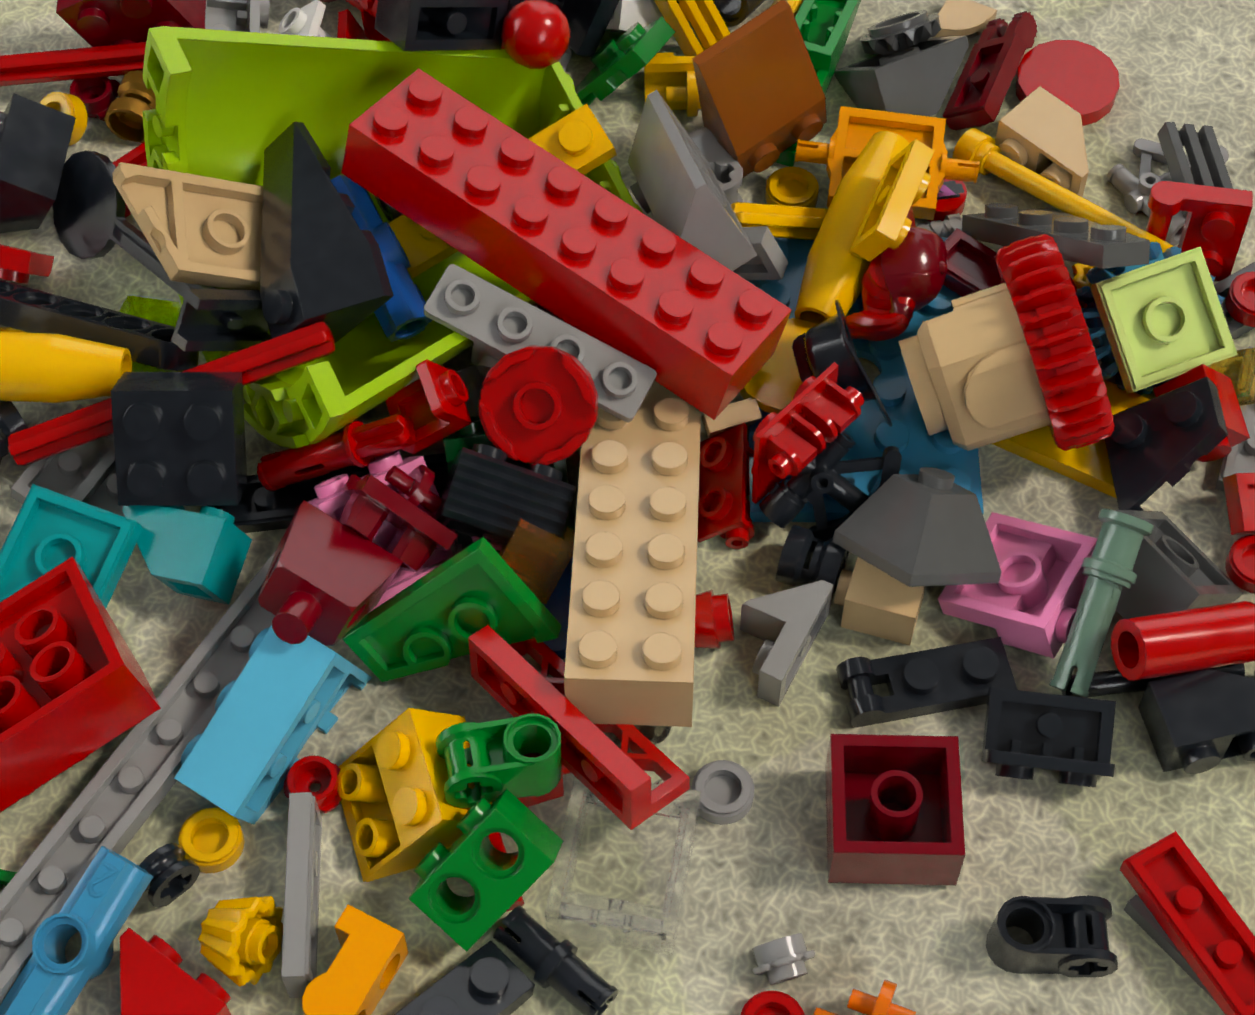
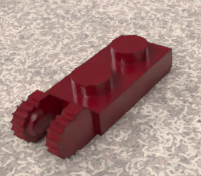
(990, 71)

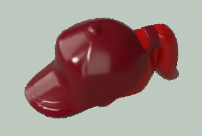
(899, 285)

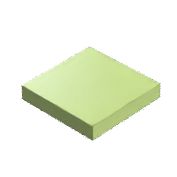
(1163, 320)

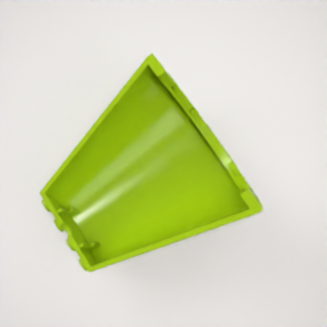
(236, 91)

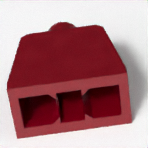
(323, 578)

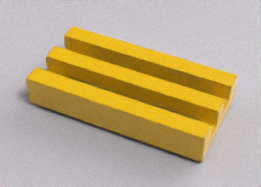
(703, 18)

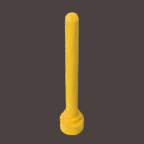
(980, 147)

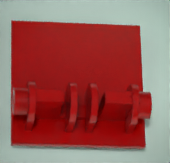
(800, 431)

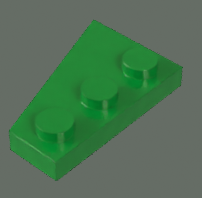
(439, 612)

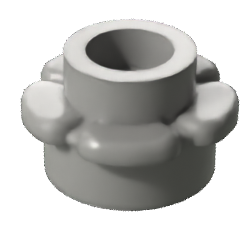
(782, 958)

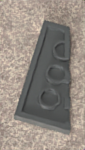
(1075, 236)

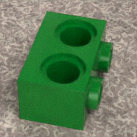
(494, 875)

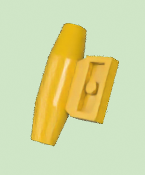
(862, 222)
(57, 367)

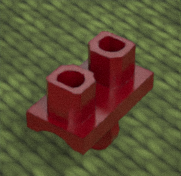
(374, 502)

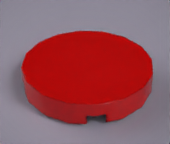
(1074, 74)
(538, 404)

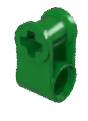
(498, 758)

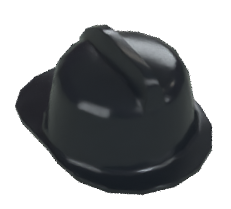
(833, 343)

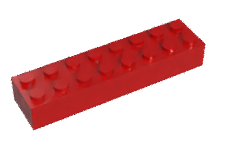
(564, 241)

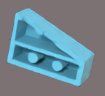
(266, 722)

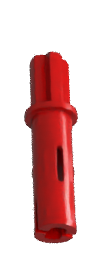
(353, 446)

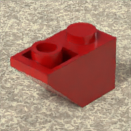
(158, 986)

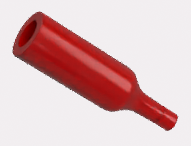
(1184, 640)

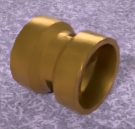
(126, 112)

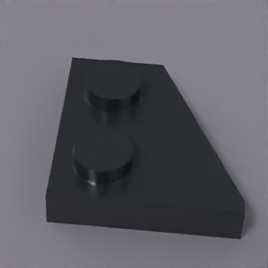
(1163, 440)

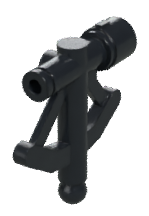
(822, 477)

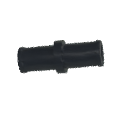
(555, 963)

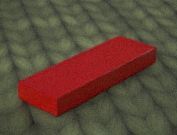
(1197, 921)

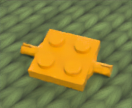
(856, 129)

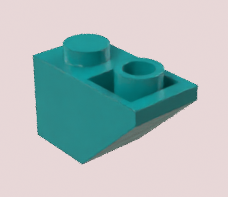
(192, 550)

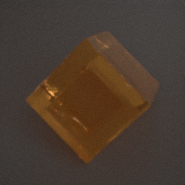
(538, 557)

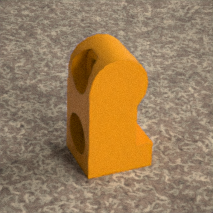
(361, 969)

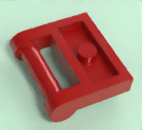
(1213, 220)

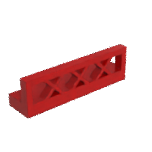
(586, 751)

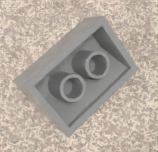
(682, 187)

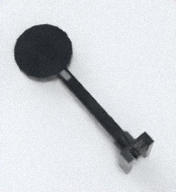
(92, 220)

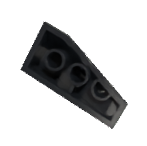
(311, 248)

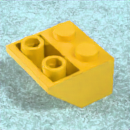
(397, 795)

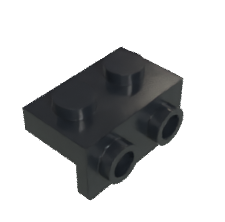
(1048, 733)

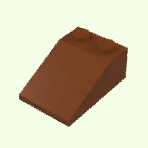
(760, 89)

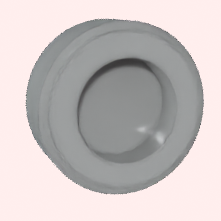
(725, 791)

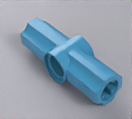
(95, 911)

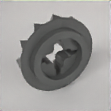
(900, 32)

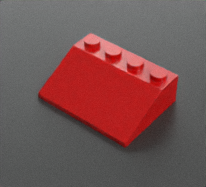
(62, 680)

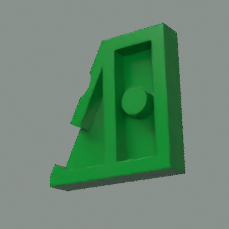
(622, 59)

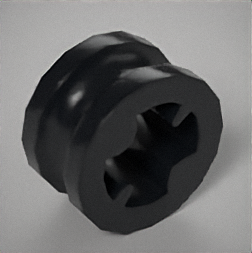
(170, 873)

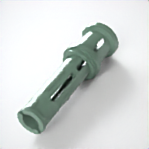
(1107, 573)

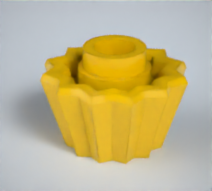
(242, 937)

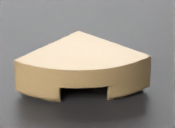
(964, 18)
(734, 414)

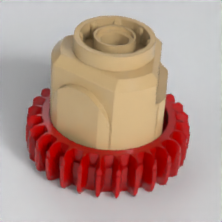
(1012, 358)

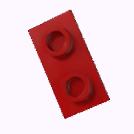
(724, 488)

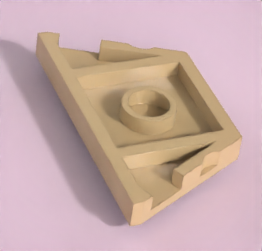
(197, 224)

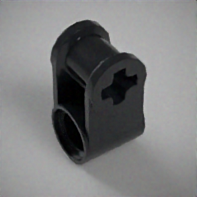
(1066, 935)

